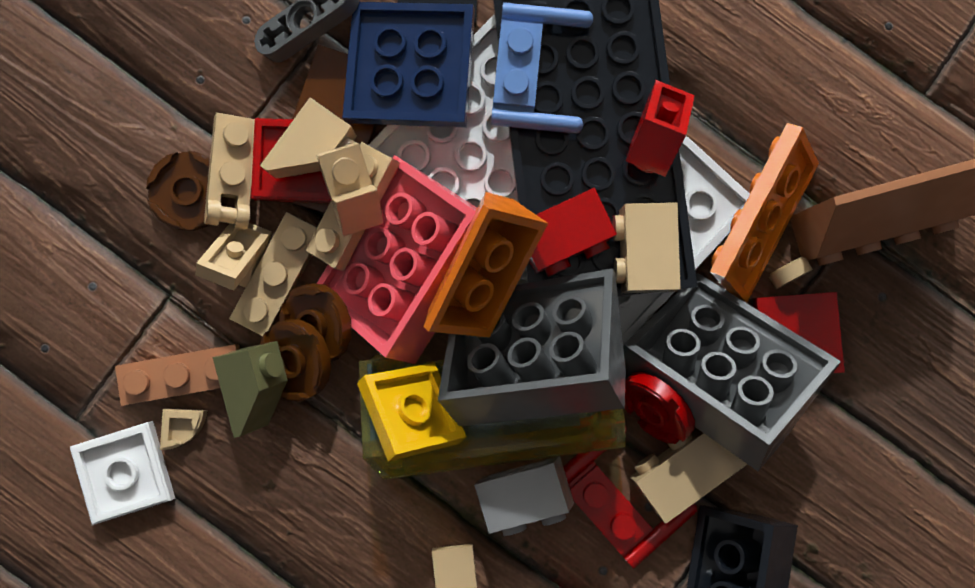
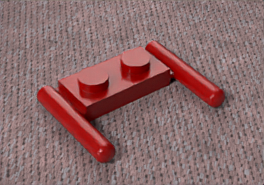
(614, 513)

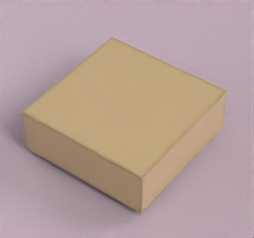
(454, 566)

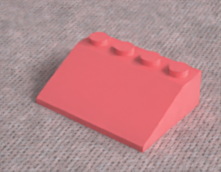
(402, 263)

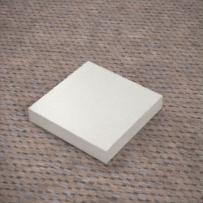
(122, 472)

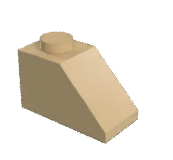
(309, 134)

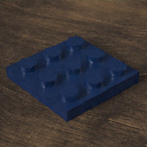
(409, 64)

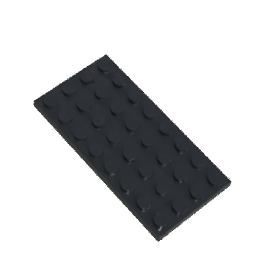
(605, 81)

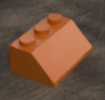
(485, 268)

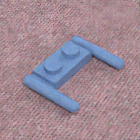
(519, 66)

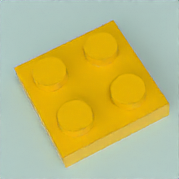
(408, 411)

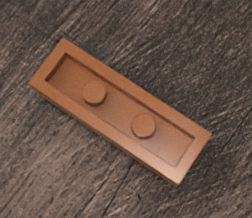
(169, 376)

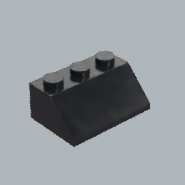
(740, 550)

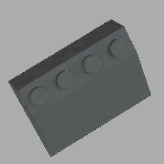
(546, 357)
(731, 367)

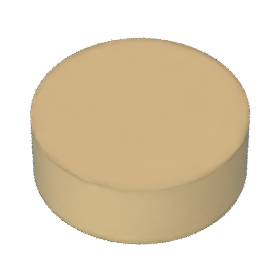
(790, 272)

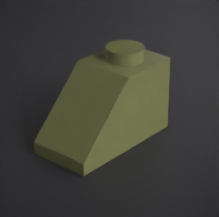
(251, 385)

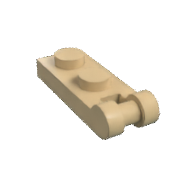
(230, 170)

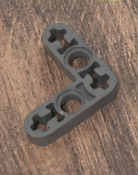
(279, 43)

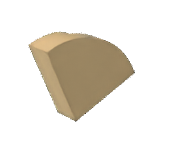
(180, 426)

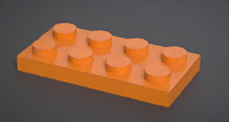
(766, 213)

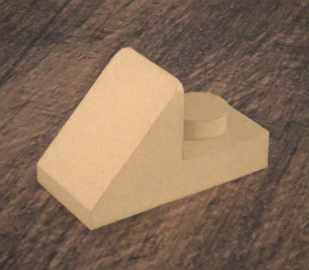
(350, 188)
(234, 256)

